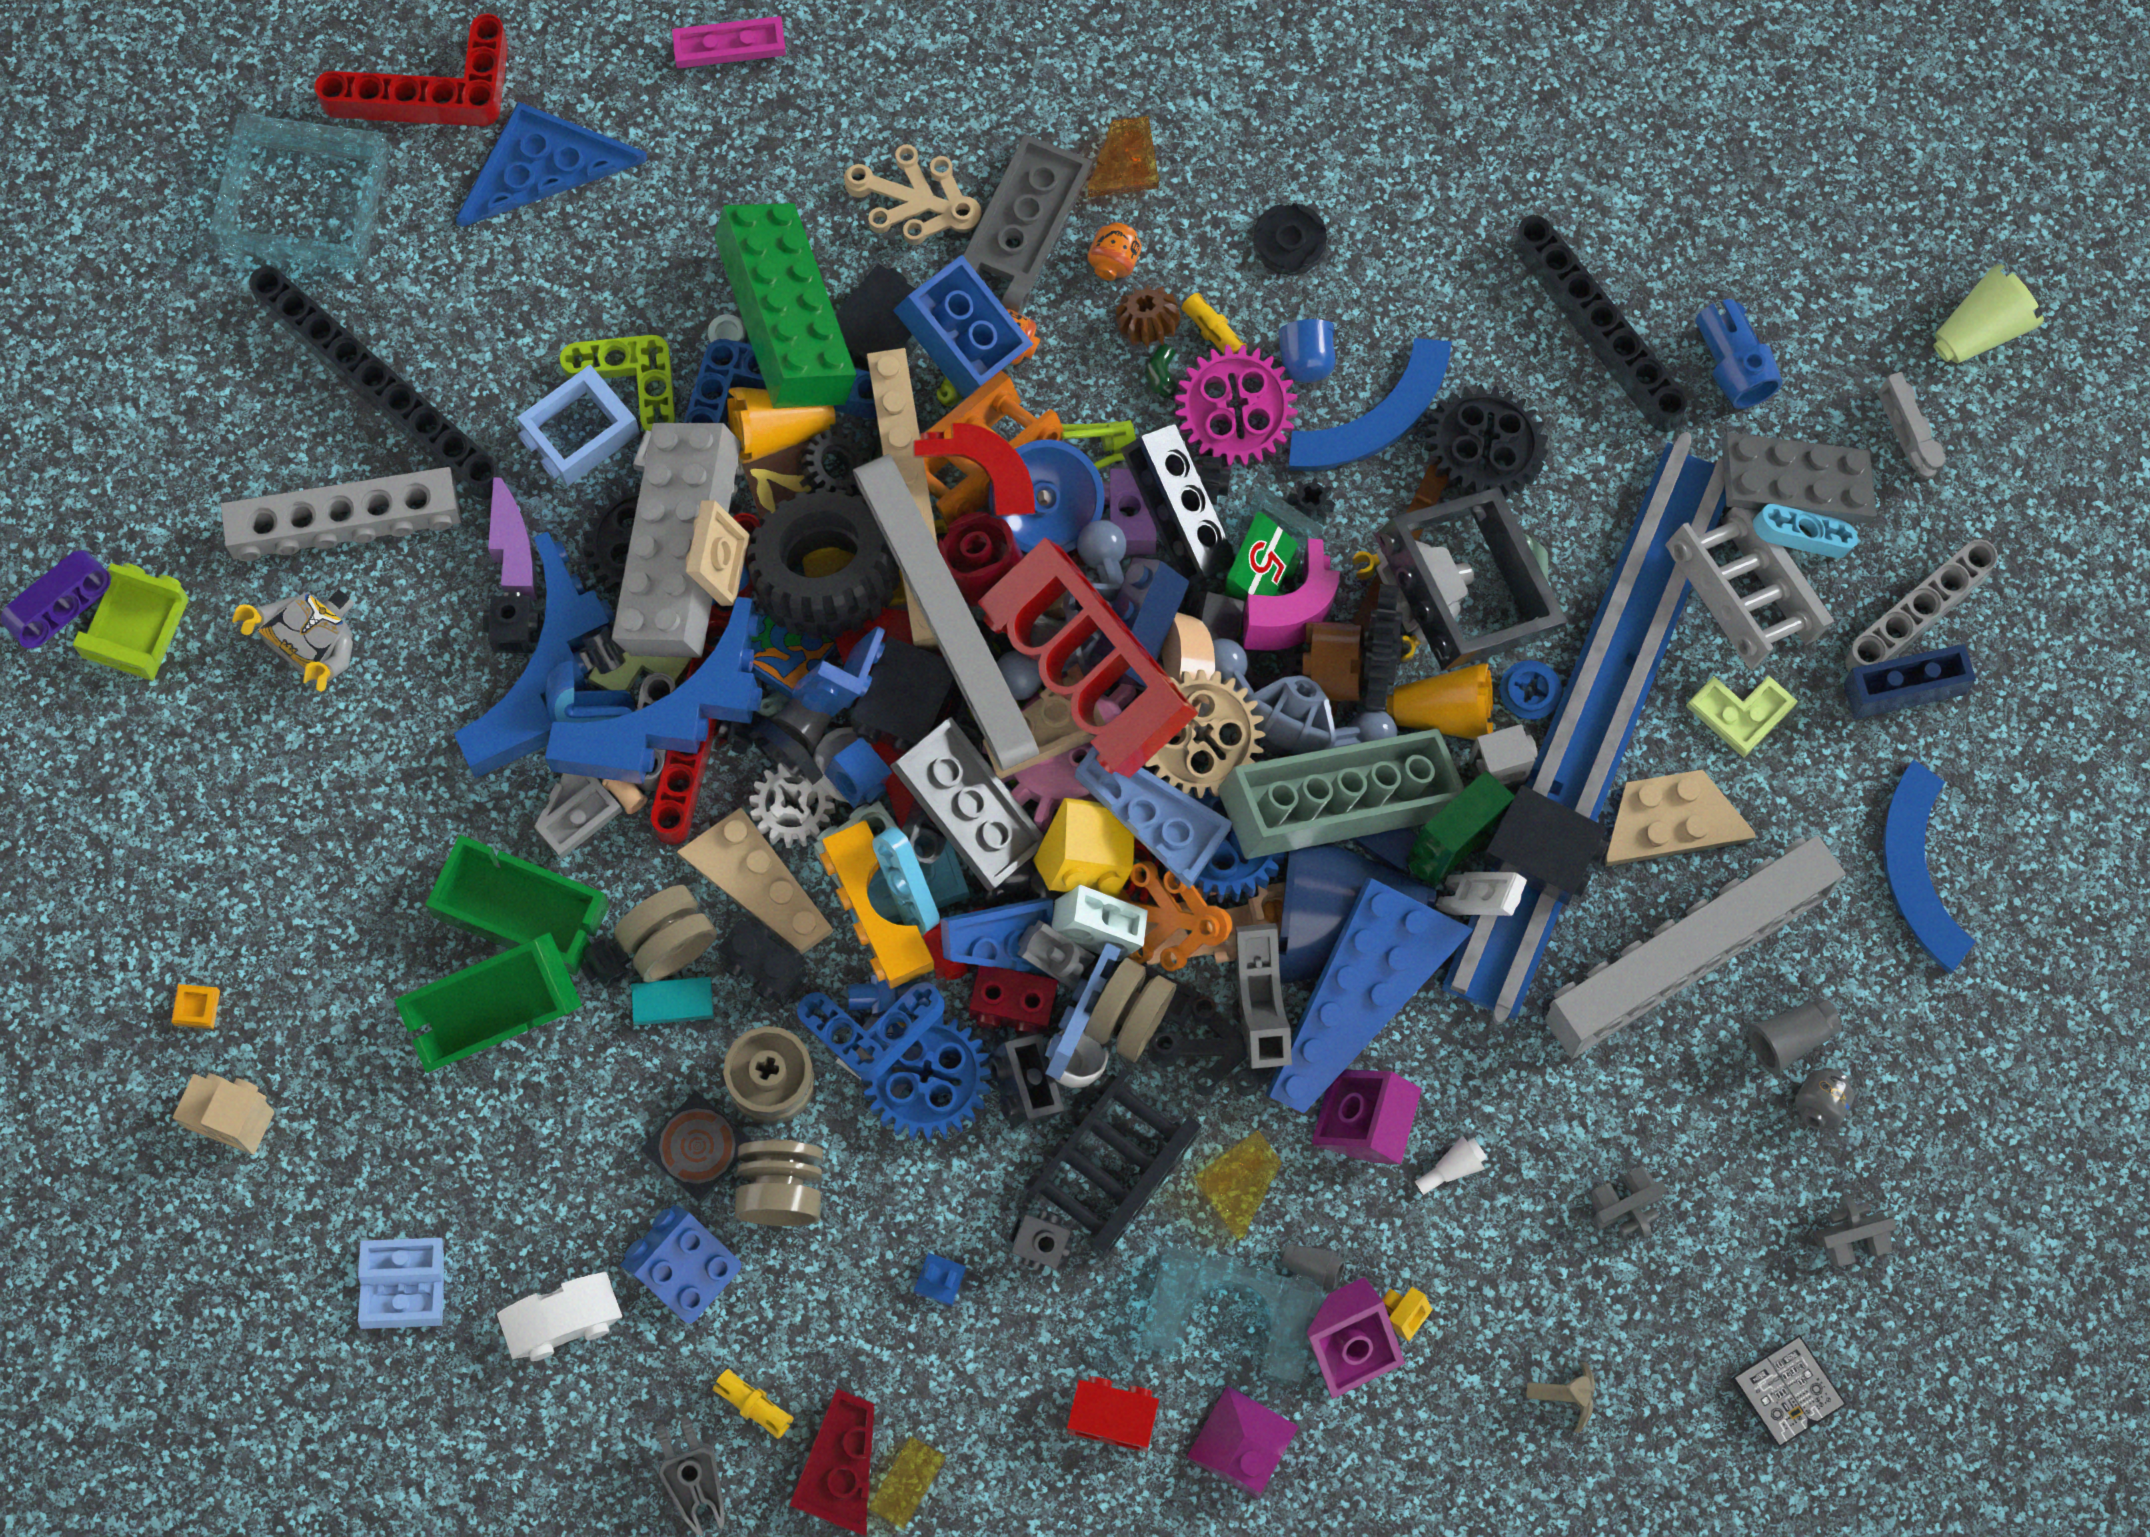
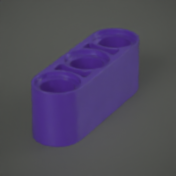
(55, 599)

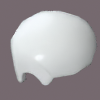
(1085, 1064)

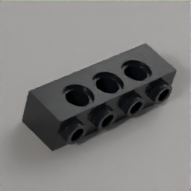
(1179, 505)

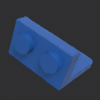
(832, 689)
(681, 1263)

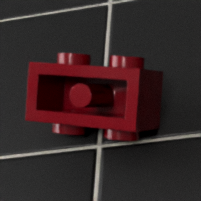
(1014, 996)

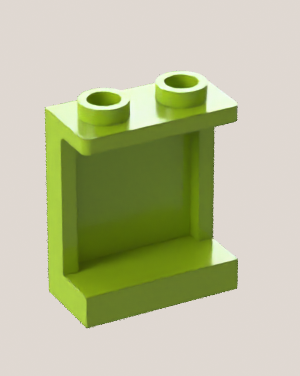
(133, 621)

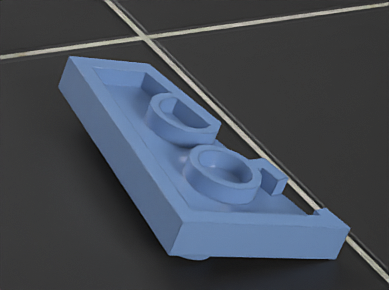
(1076, 1018)

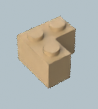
(225, 1111)

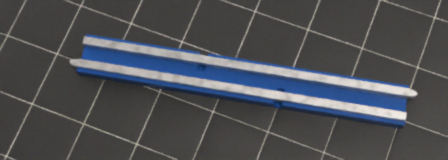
(1597, 713)

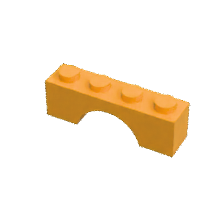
(897, 948)

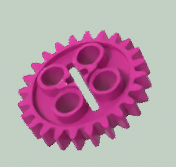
(1269, 402)

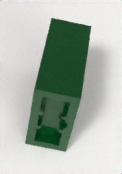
(1459, 828)

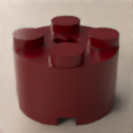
(979, 553)

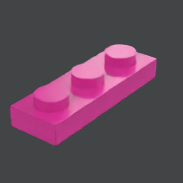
(728, 42)

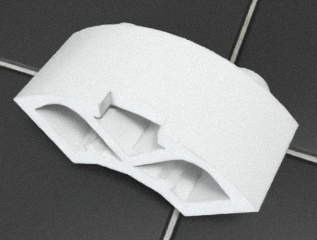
(549, 1320)

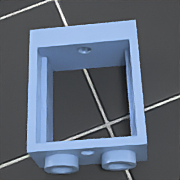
(598, 449)

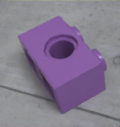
(1138, 529)

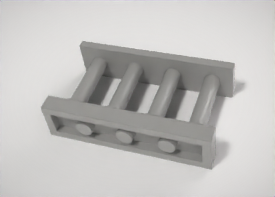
(1775, 570)

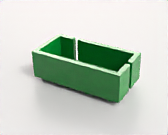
(515, 901)
(489, 1002)

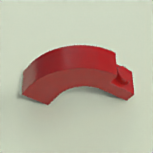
(1000, 461)

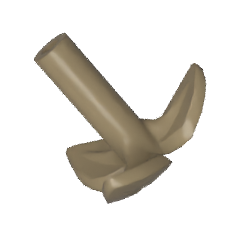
(1577, 1390)

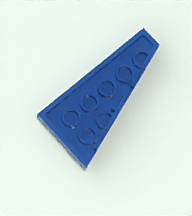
(1373, 970)

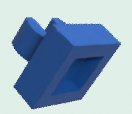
(940, 1279)

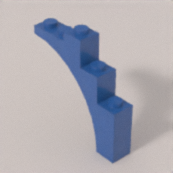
(521, 719)
(625, 745)

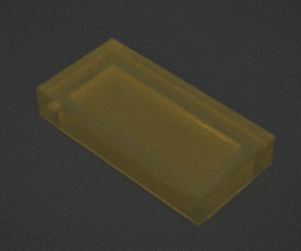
(907, 1483)

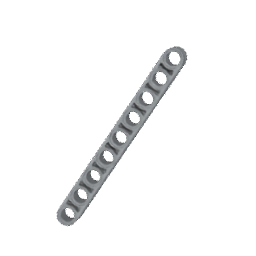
(946, 612)

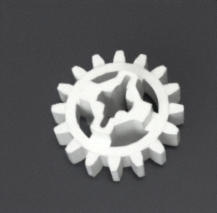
(781, 815)

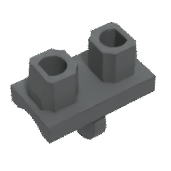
(1054, 954)
(1643, 1193)
(1872, 1229)

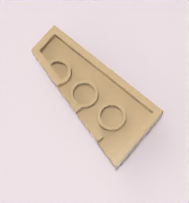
(755, 877)

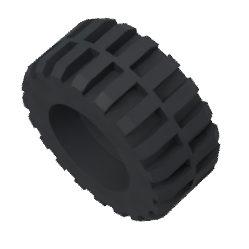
(829, 602)

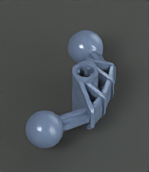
(1102, 548)
(1295, 714)

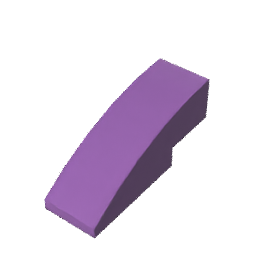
(511, 543)

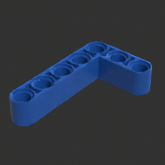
(739, 374)

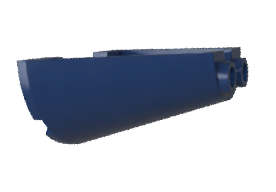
(1318, 899)

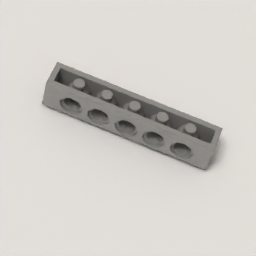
(245, 517)

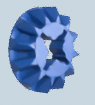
(1547, 686)

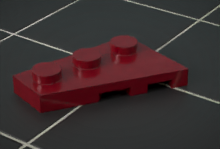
(838, 1466)

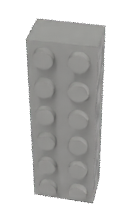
(659, 603)

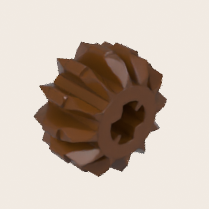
(1147, 316)

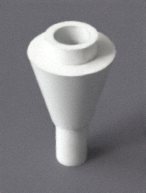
(1461, 1160)

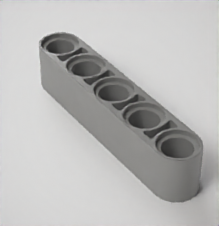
(1929, 594)

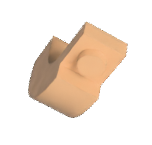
(1188, 649)

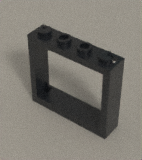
(1512, 557)

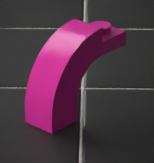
(1282, 620)

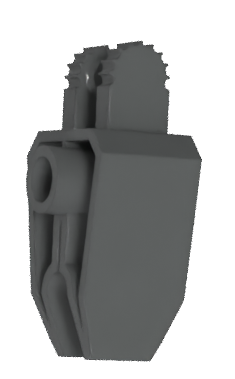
(690, 1472)

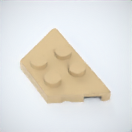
(1674, 818)

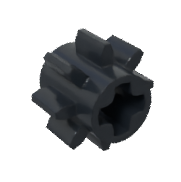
(1214, 477)
(1312, 493)
(601, 651)
(605, 964)

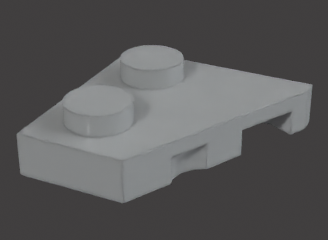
(575, 812)

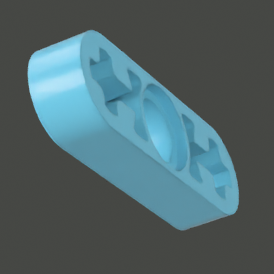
(1781, 527)
(905, 880)

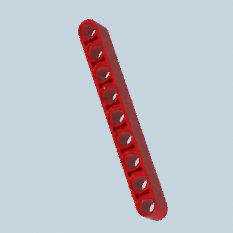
(693, 767)

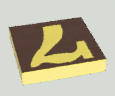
(775, 478)

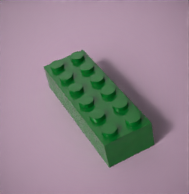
(784, 305)

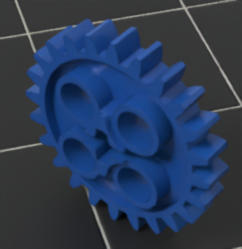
(1240, 875)
(917, 1111)

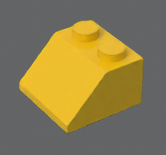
(1085, 849)

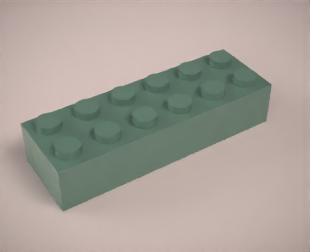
(1339, 793)

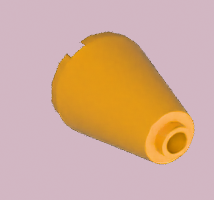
(770, 429)
(1449, 701)

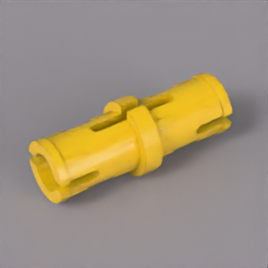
(1213, 326)
(753, 1403)

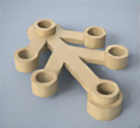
(916, 200)

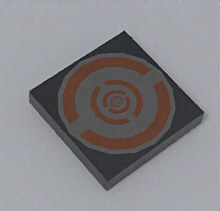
(696, 1147)

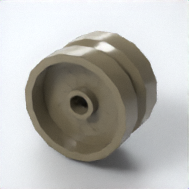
(665, 933)
(1134, 1011)
(765, 1052)

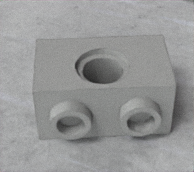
(1505, 755)

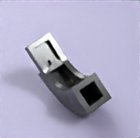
(1260, 997)

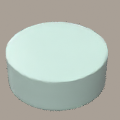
(727, 327)

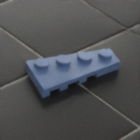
(1159, 816)

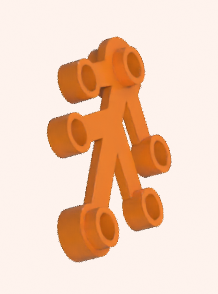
(1172, 918)

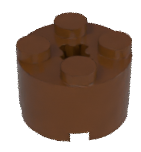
(1335, 659)

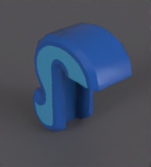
(582, 706)

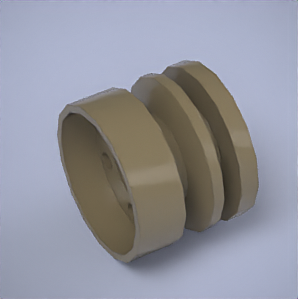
(779, 1173)

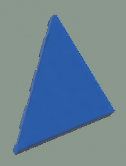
(539, 159)

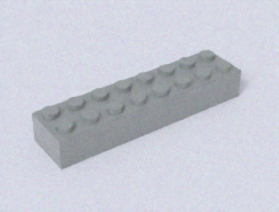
(1693, 946)

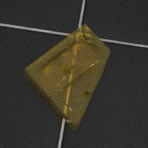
(1239, 1182)

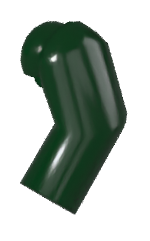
(1158, 374)

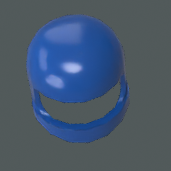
(1307, 350)

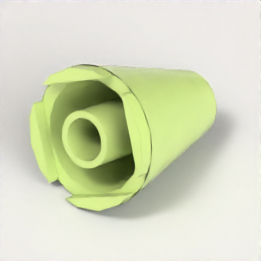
(1988, 317)

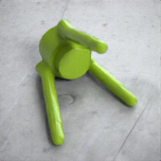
(1113, 437)

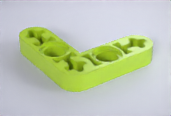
(635, 363)

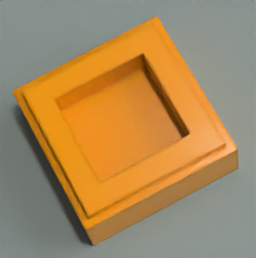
(195, 1006)

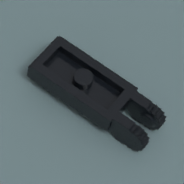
(782, 748)

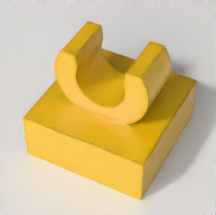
(1406, 1312)

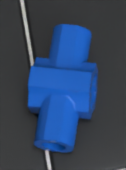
(878, 996)

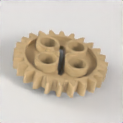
(1224, 708)

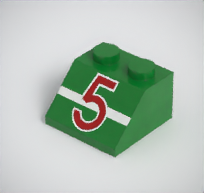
(1263, 561)

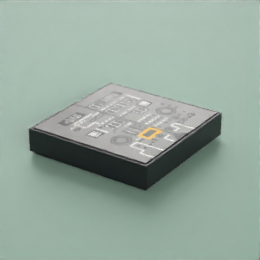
(1788, 1392)

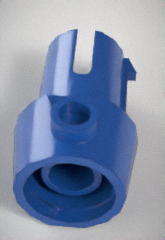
(1744, 366)

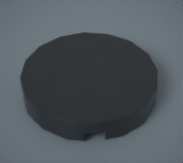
(1290, 239)

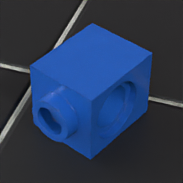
(858, 773)

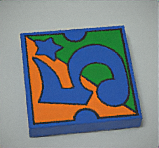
(786, 657)

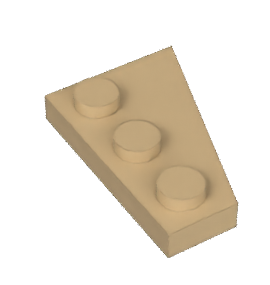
(1051, 726)

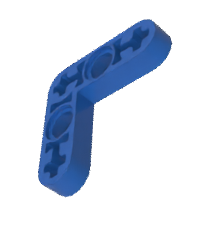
(875, 1040)

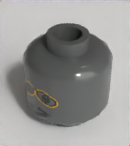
(1824, 1097)

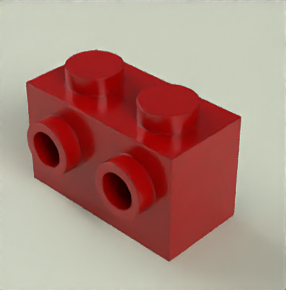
(1113, 1414)

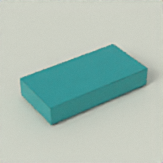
(672, 1001)

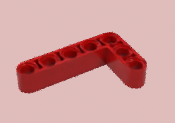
(426, 89)

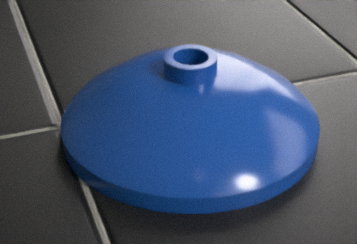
(1073, 491)

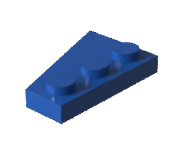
(993, 934)

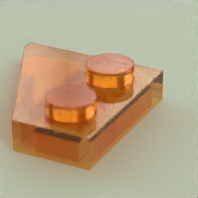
(1126, 159)

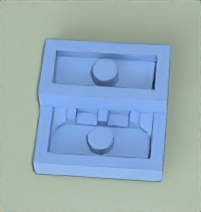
(401, 1283)

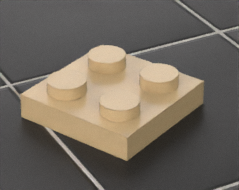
(717, 552)

